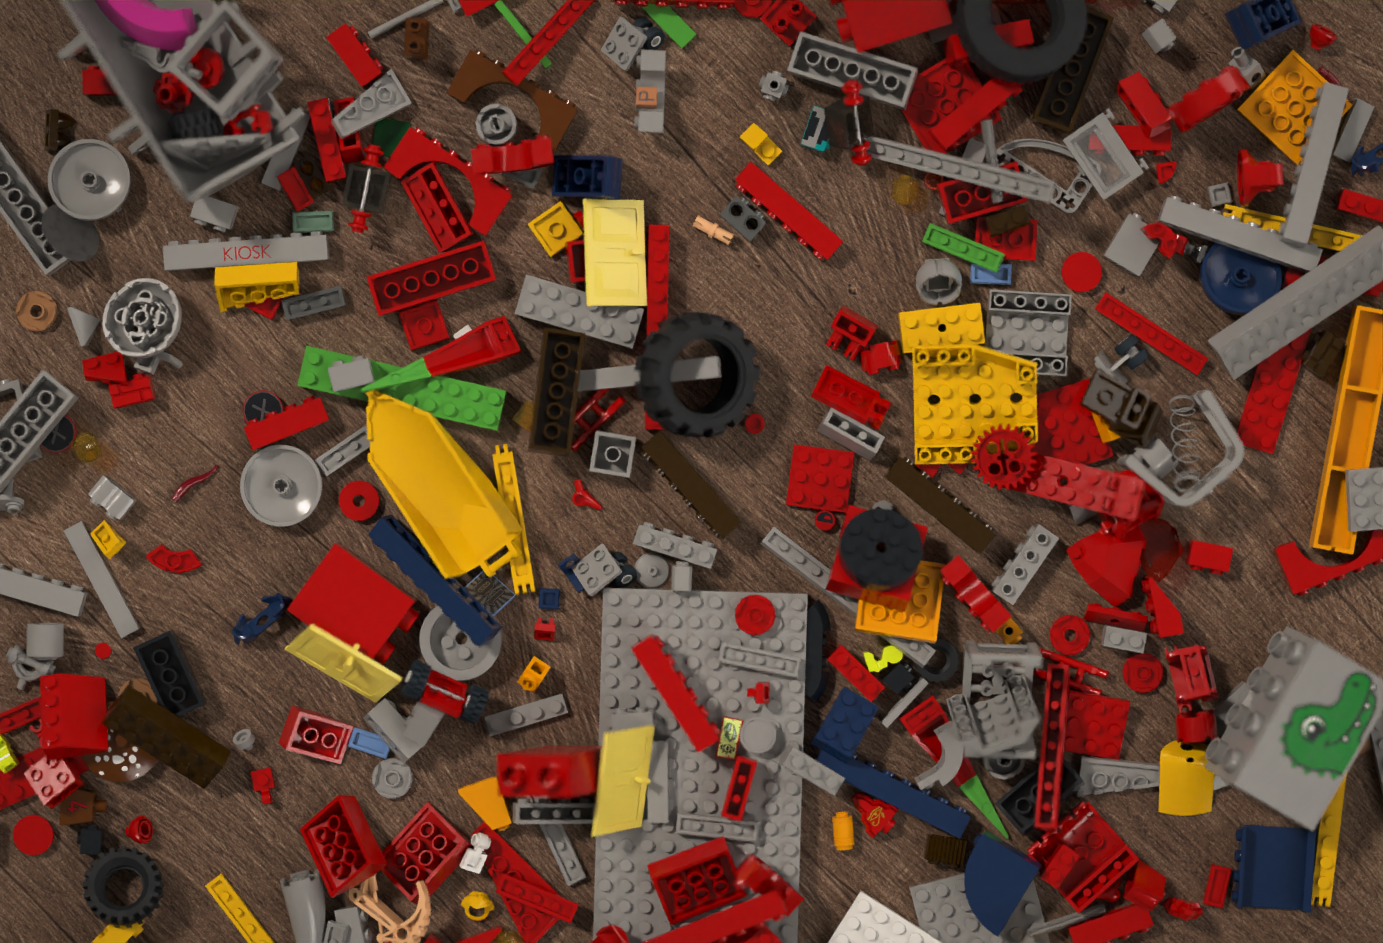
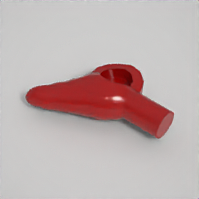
(583, 497)
(1112, 893)

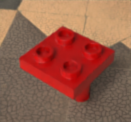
(788, 19)

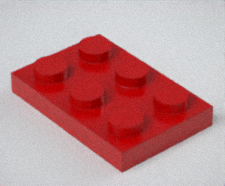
(1015, 244)

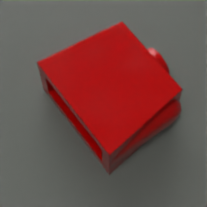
(1144, 886)

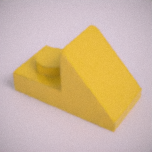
(761, 144)
(107, 539)

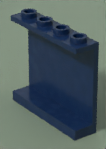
(1274, 867)

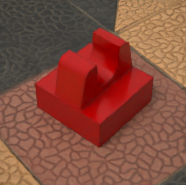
(544, 631)
(761, 692)

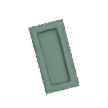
(313, 221)

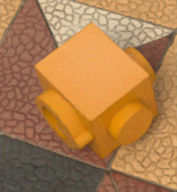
(533, 674)

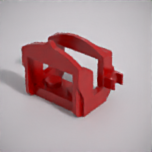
(1149, 509)
(1190, 675)

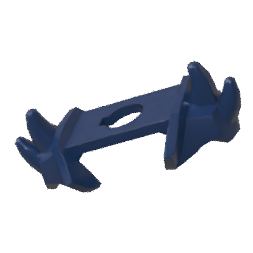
(1366, 162)
(275, 611)

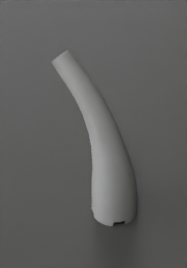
(305, 906)

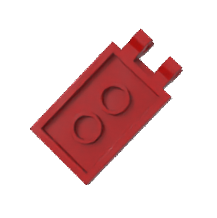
(850, 397)

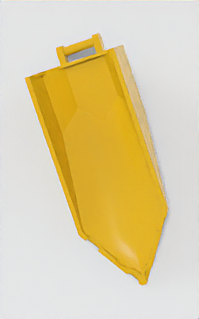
(439, 488)

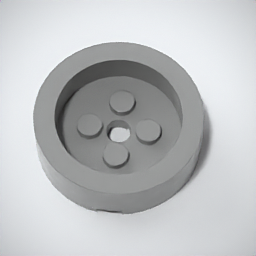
(450, 658)

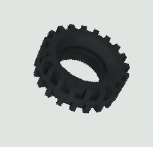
(117, 861)

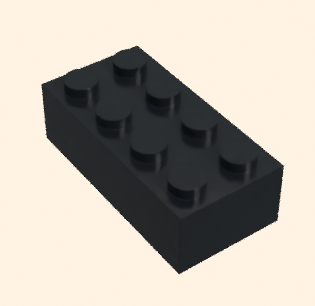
(170, 674)
(1021, 801)

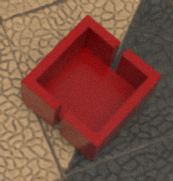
(576, 261)

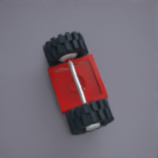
(444, 693)

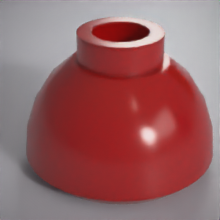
(1321, 36)
(140, 830)

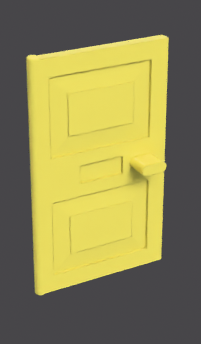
(614, 252)
(343, 663)
(623, 780)

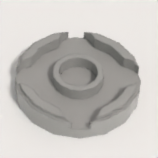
(392, 778)

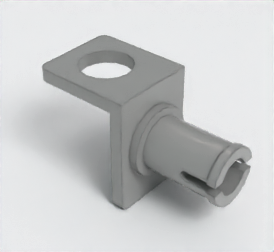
(1247, 66)

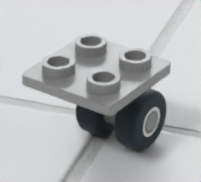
(628, 38)
(1128, 347)
(601, 568)

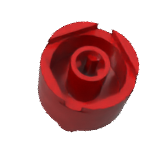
(1196, 727)

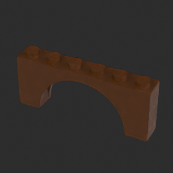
(480, 72)

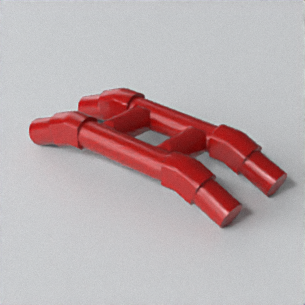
(603, 415)
(1081, 669)

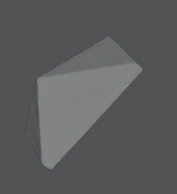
(83, 324)

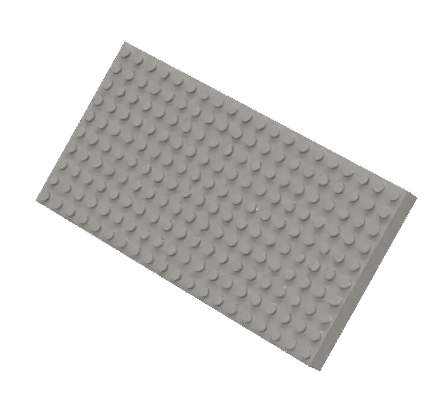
(692, 632)

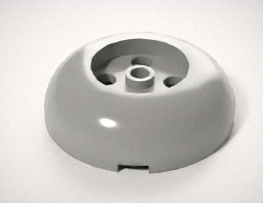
(135, 307)

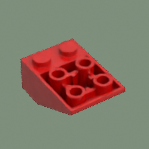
(1164, 615)

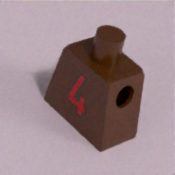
(81, 807)

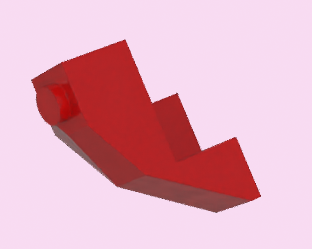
(1109, 563)

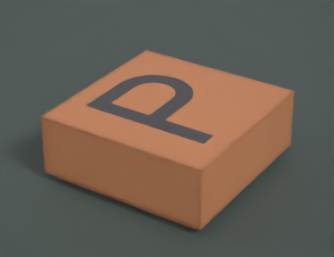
(646, 97)

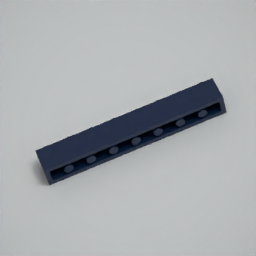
(446, 593)
(899, 793)

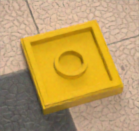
(555, 228)

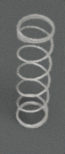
(1185, 409)

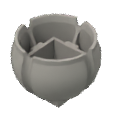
(938, 281)

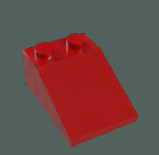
(315, 735)

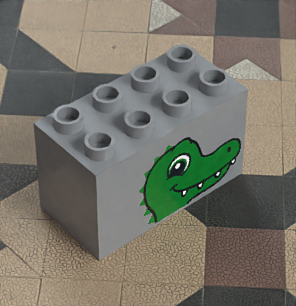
(1297, 726)

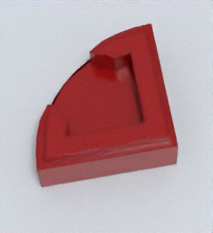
(1165, 171)

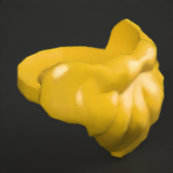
(477, 900)

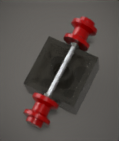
(851, 123)
(366, 189)

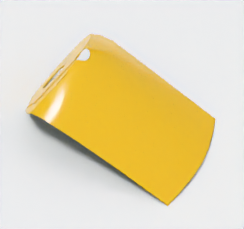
(1185, 785)

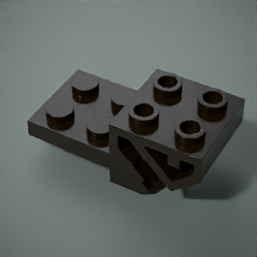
(1126, 408)

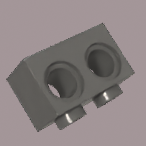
(739, 222)

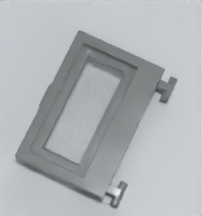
(1103, 155)

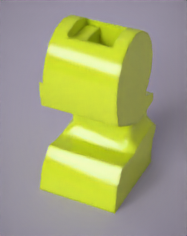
(889, 654)
(7, 758)

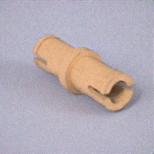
(713, 230)

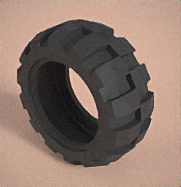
(737, 382)

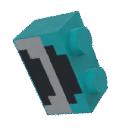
(816, 131)

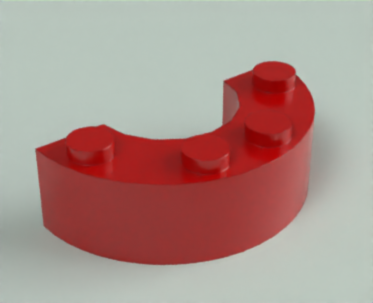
(513, 158)
(975, 594)
(763, 878)

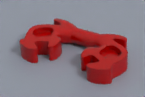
(261, 119)

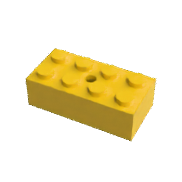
(962, 325)

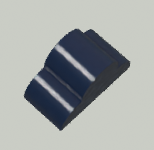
(1261, 20)
(587, 176)

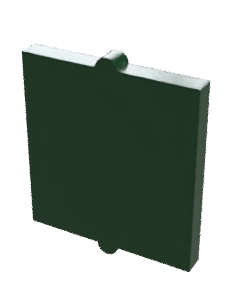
(389, 134)

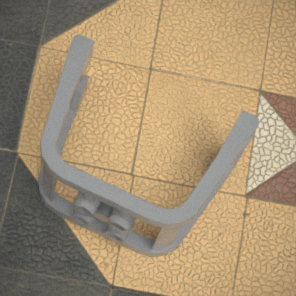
(1233, 455)
(972, 664)

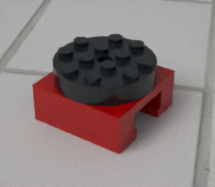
(872, 575)

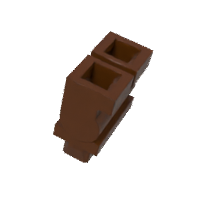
(415, 39)

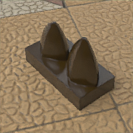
(56, 121)
(312, 176)

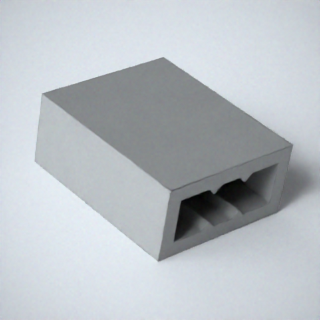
(1130, 247)

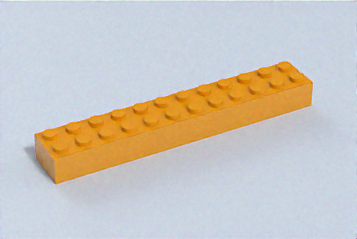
(1351, 428)

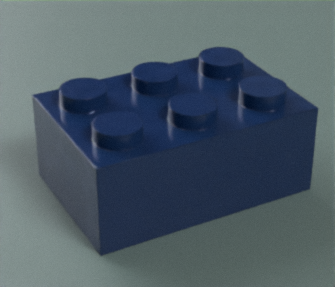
(845, 725)

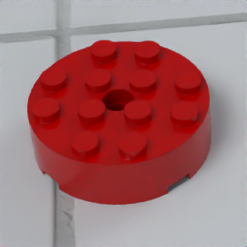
(1209, 99)

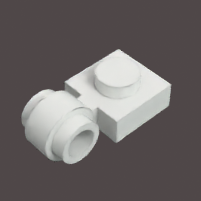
(474, 858)

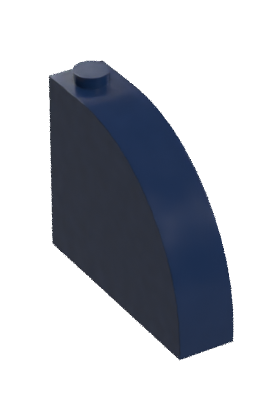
(996, 880)

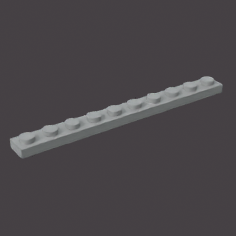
(962, 169)
(818, 575)

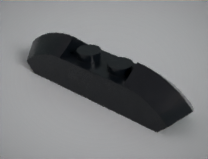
(815, 678)

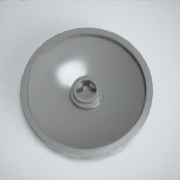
(89, 179)
(281, 485)

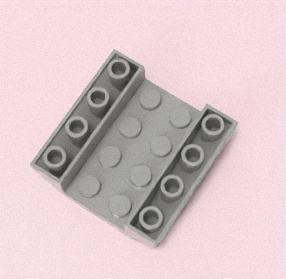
(1030, 327)
(996, 722)

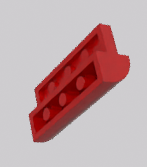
(436, 207)

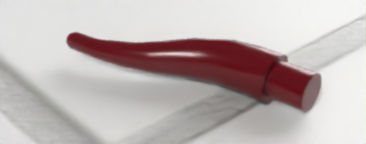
(1330, 77)
(186, 485)

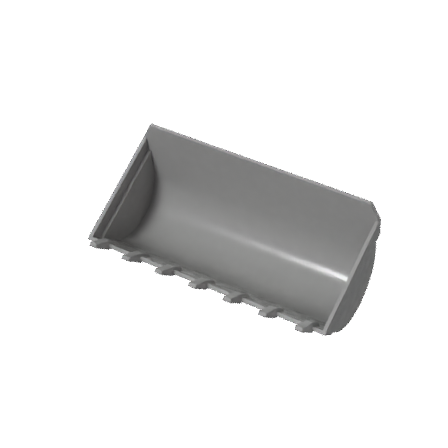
(135, 84)

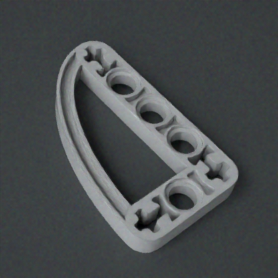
(1071, 193)

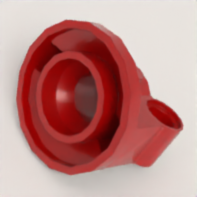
(1256, 176)

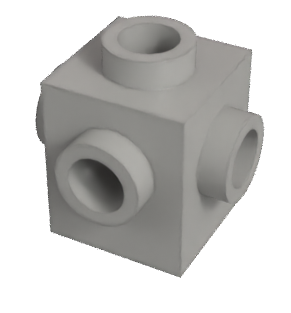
(767, 91)

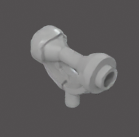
(17, 657)

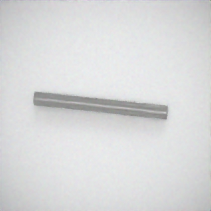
(402, 18)

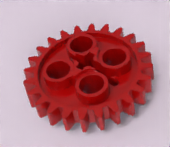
(985, 458)

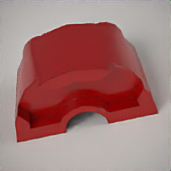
(1165, 237)
(880, 356)

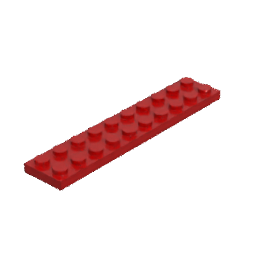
(1272, 388)

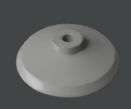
(652, 570)
(758, 735)

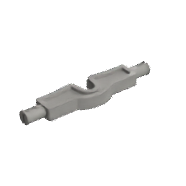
(153, 57)

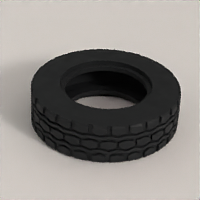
(1017, 64)

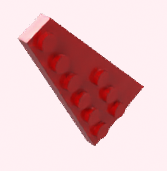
(504, 858)

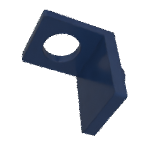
(569, 572)

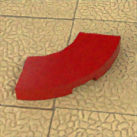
(174, 561)

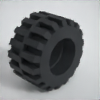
(196, 125)

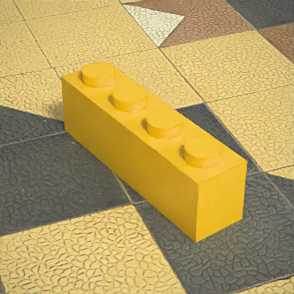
(255, 283)

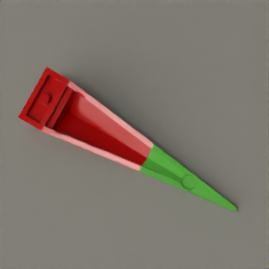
(477, 348)
(921, 723)

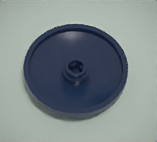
(1238, 279)

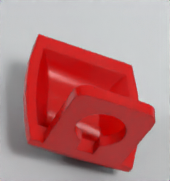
(611, 934)

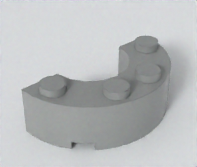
(652, 74)

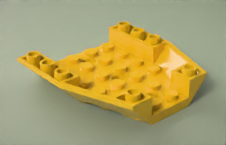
(954, 373)

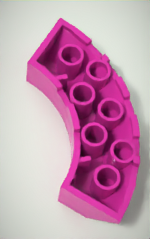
(150, 23)

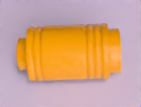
(843, 831)

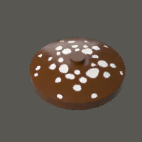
(122, 762)

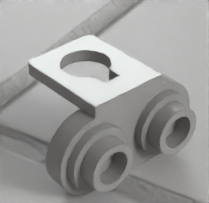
(9, 503)

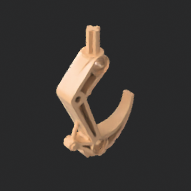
(366, 898)

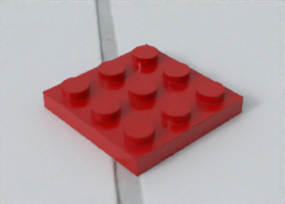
(820, 478)
(1095, 724)

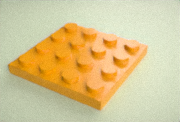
(1284, 103)
(920, 616)

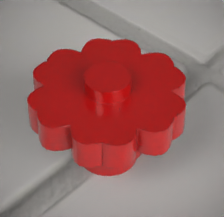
(172, 93)

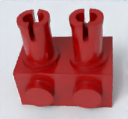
(853, 326)

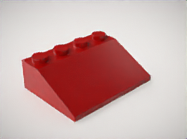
(73, 715)
(342, 845)
(424, 851)
(696, 880)

